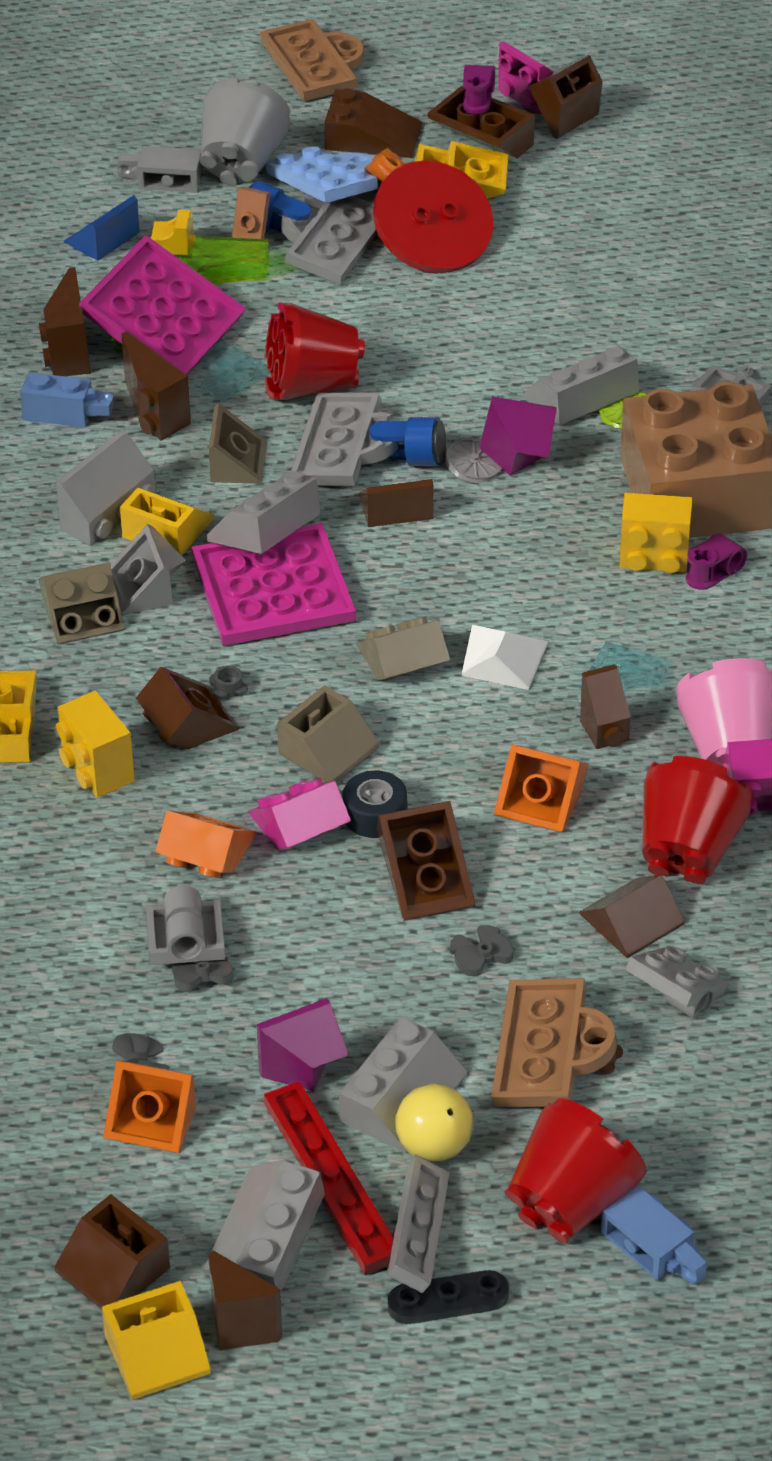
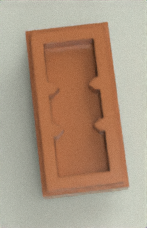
(251, 213)

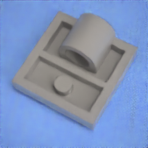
(684, 982)

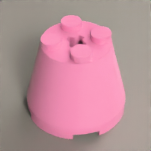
(726, 705)

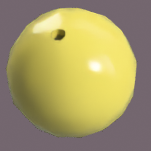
(434, 1122)

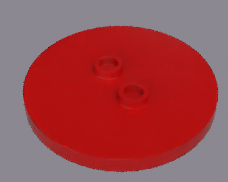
(433, 216)

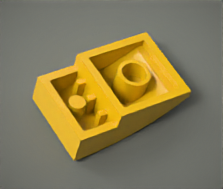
(484, 166)
(17, 715)

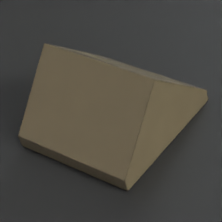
(234, 450)

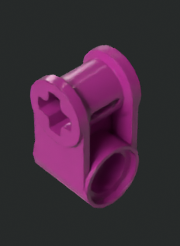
(478, 87)
(714, 561)

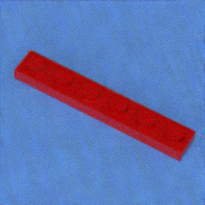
(344, 1194)

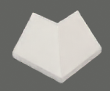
(502, 657)

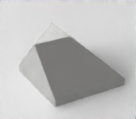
(145, 572)

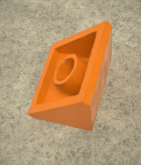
(150, 1106)

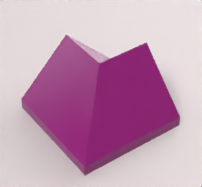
(517, 433)
(299, 1044)

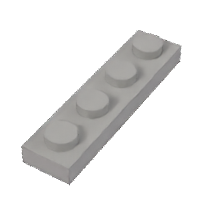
(418, 1224)

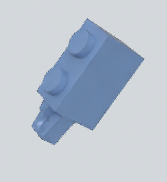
(62, 400)
(653, 1236)

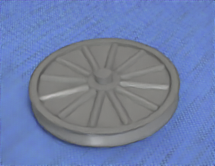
(469, 462)

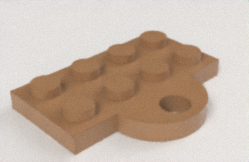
(313, 59)
(547, 1042)

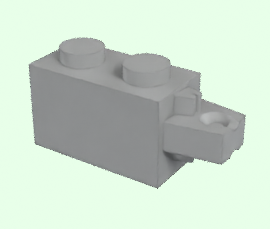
(163, 168)

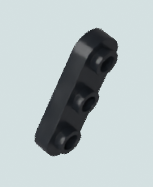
(432, 1304)

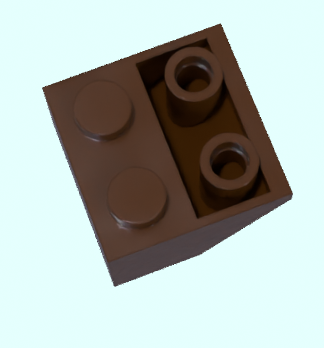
(569, 96)
(113, 1254)

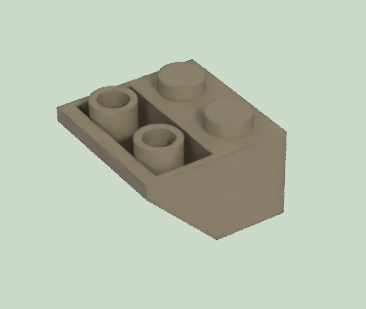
(81, 602)
(406, 650)
(325, 735)

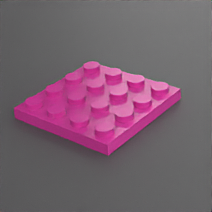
(162, 305)
(274, 592)

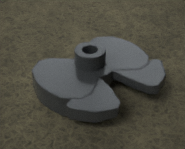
(471, 958)
(189, 975)
(137, 1049)

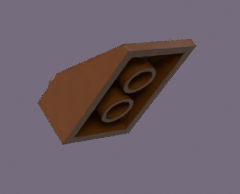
(368, 125)
(65, 330)
(156, 389)
(425, 860)

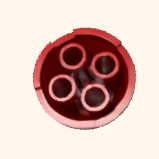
(310, 353)
(691, 816)
(572, 1170)

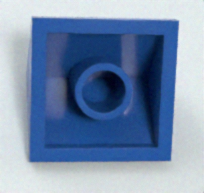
(108, 230)

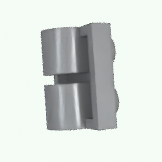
(184, 928)

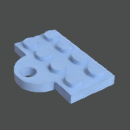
(324, 174)

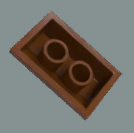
(499, 128)

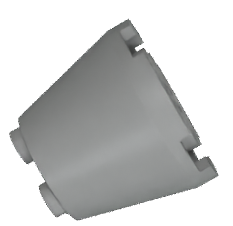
(241, 129)

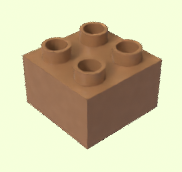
(702, 448)

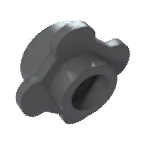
(228, 681)

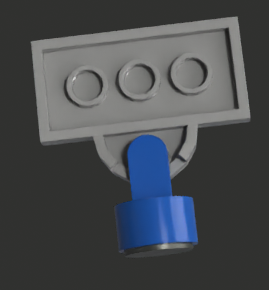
(324, 235)
(351, 432)

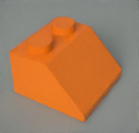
(540, 787)
(202, 842)

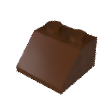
(184, 710)

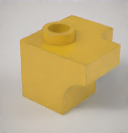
(175, 234)

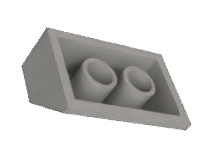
(587, 385)
(98, 487)
(269, 514)
(401, 1062)
(270, 1219)

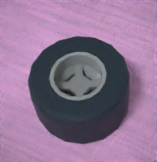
(372, 795)

